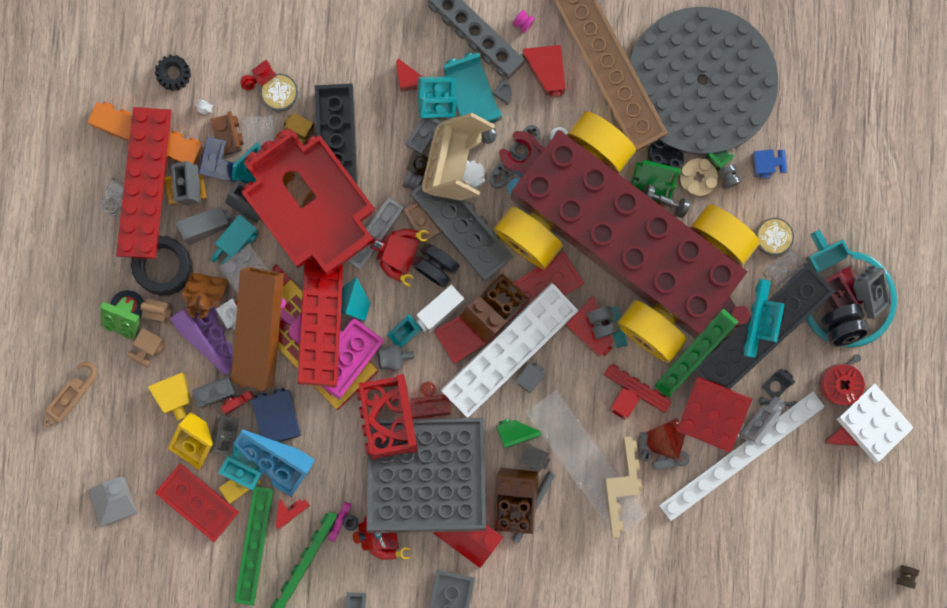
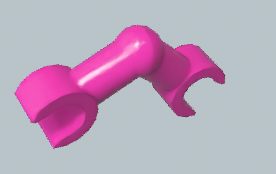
(339, 521)

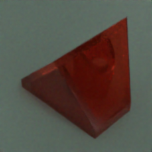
(666, 439)

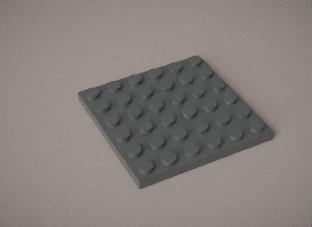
(430, 489)

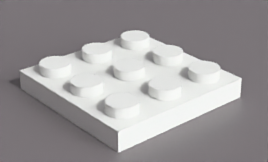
(874, 423)

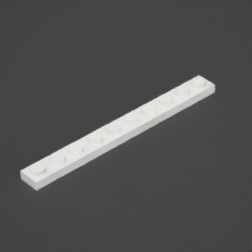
(740, 457)

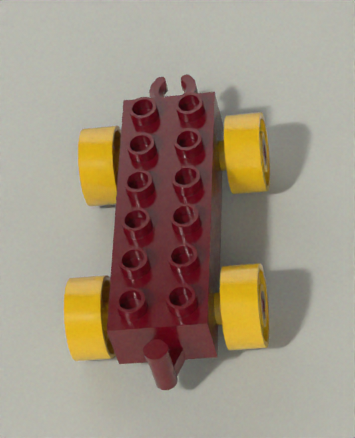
(583, 199)

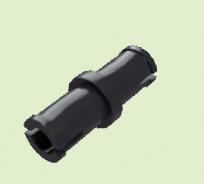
(346, 520)

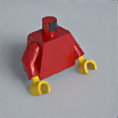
(397, 253)

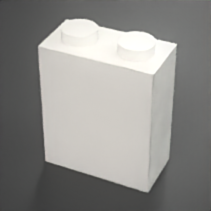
(439, 309)

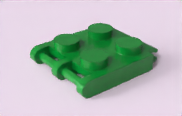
(656, 175)

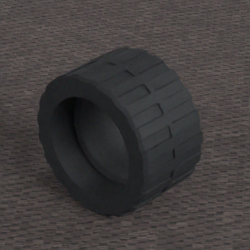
(174, 285)

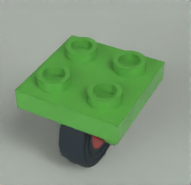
(122, 314)

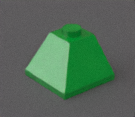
(515, 432)

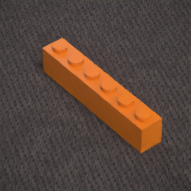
(119, 125)

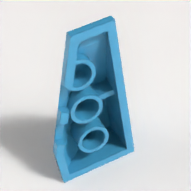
(280, 462)

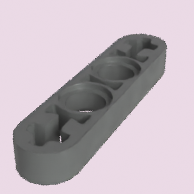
(519, 157)

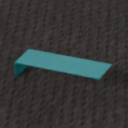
(620, 338)

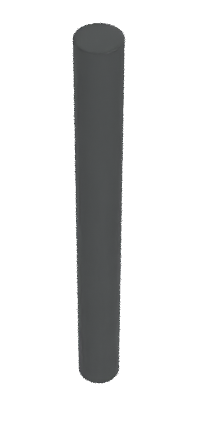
(541, 492)

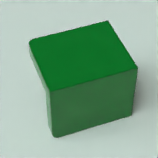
(720, 160)

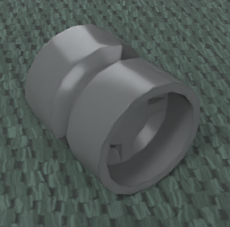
(602, 315)

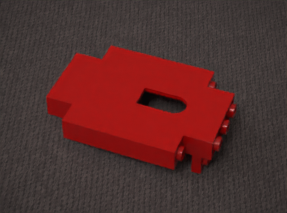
(325, 227)

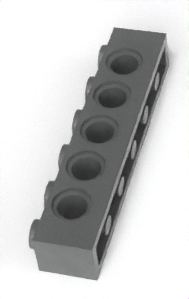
(487, 34)

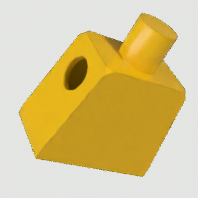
(172, 395)

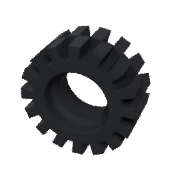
(176, 83)

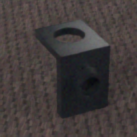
(785, 380)

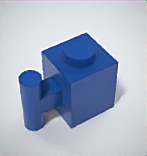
(765, 163)

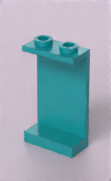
(472, 88)

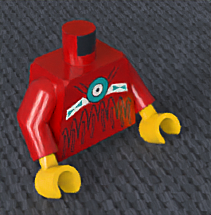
(378, 544)

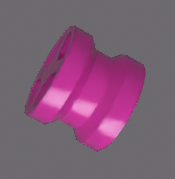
(523, 21)

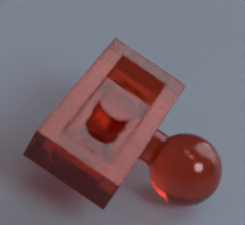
(429, 405)

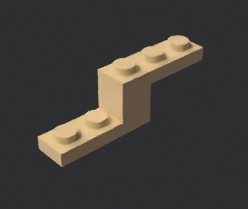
(622, 486)

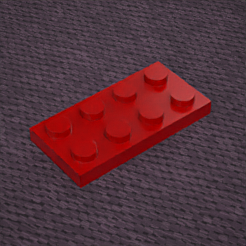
(197, 502)

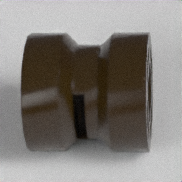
(906, 581)

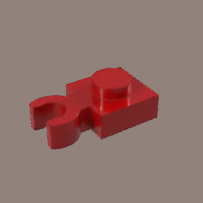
(232, 404)

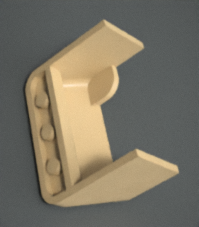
(450, 154)

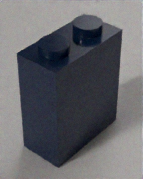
(276, 415)

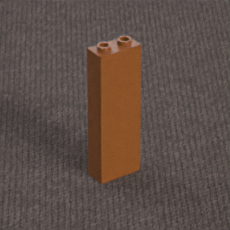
(257, 328)

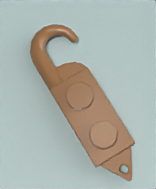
(69, 396)

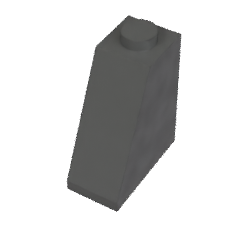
(204, 224)

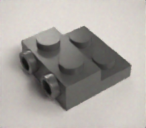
(873, 290)

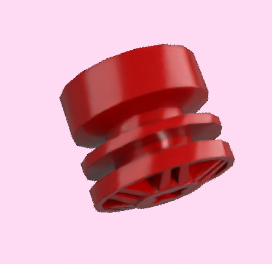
(830, 384)

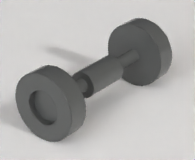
(681, 208)

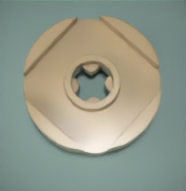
(702, 167)

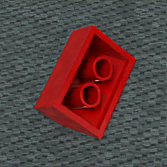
(473, 545)

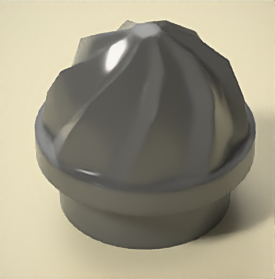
(489, 136)

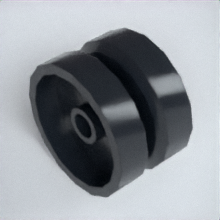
(434, 266)
(845, 325)

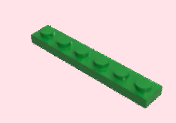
(696, 353)
(254, 546)
(308, 556)

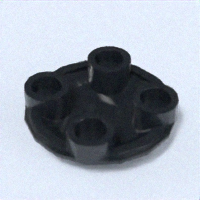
(665, 155)

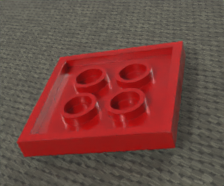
(714, 414)

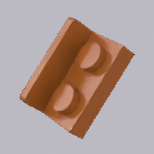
(225, 129)

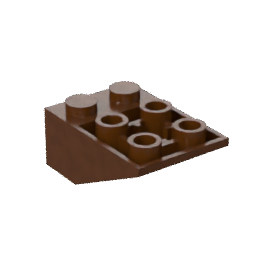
(494, 307)
(516, 500)

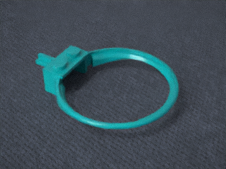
(831, 254)

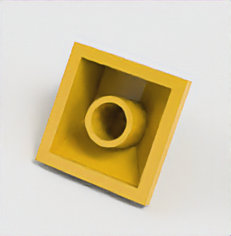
(192, 440)

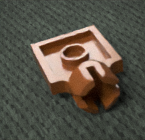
(203, 293)

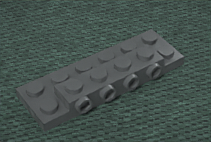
(465, 232)

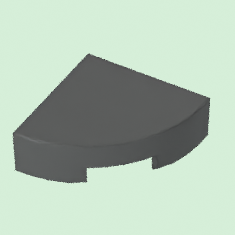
(503, 92)

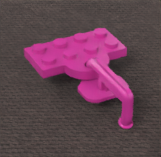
(356, 349)

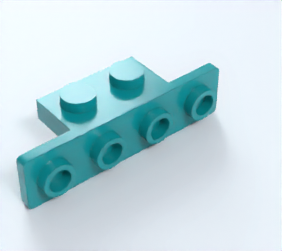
(764, 320)

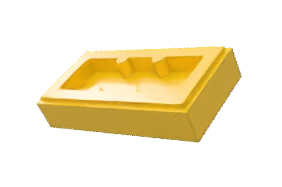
(233, 490)

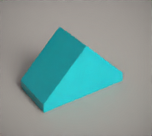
(404, 331)

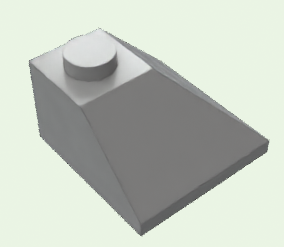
(112, 501)

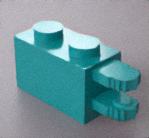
(235, 238)

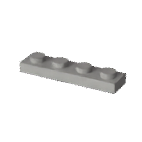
(378, 229)

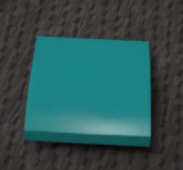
(436, 97)
(238, 469)

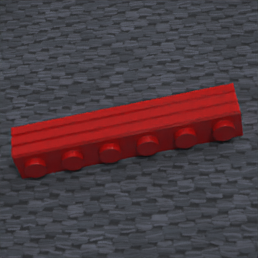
(644, 392)

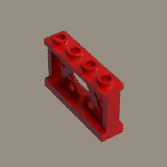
(407, 434)

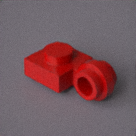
(261, 74)

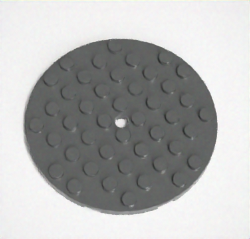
(738, 74)

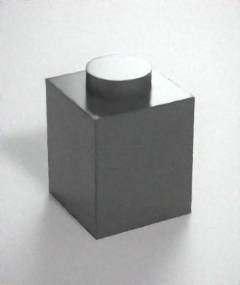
(530, 377)

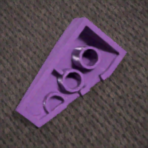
(206, 337)

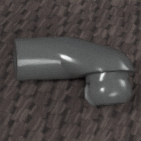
(642, 448)

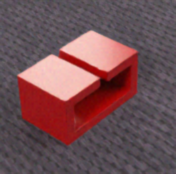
(624, 403)

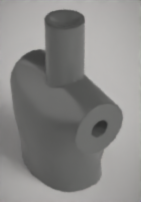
(392, 358)

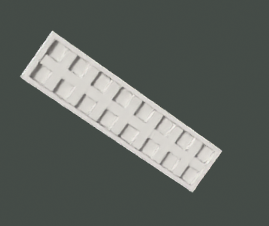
(509, 350)

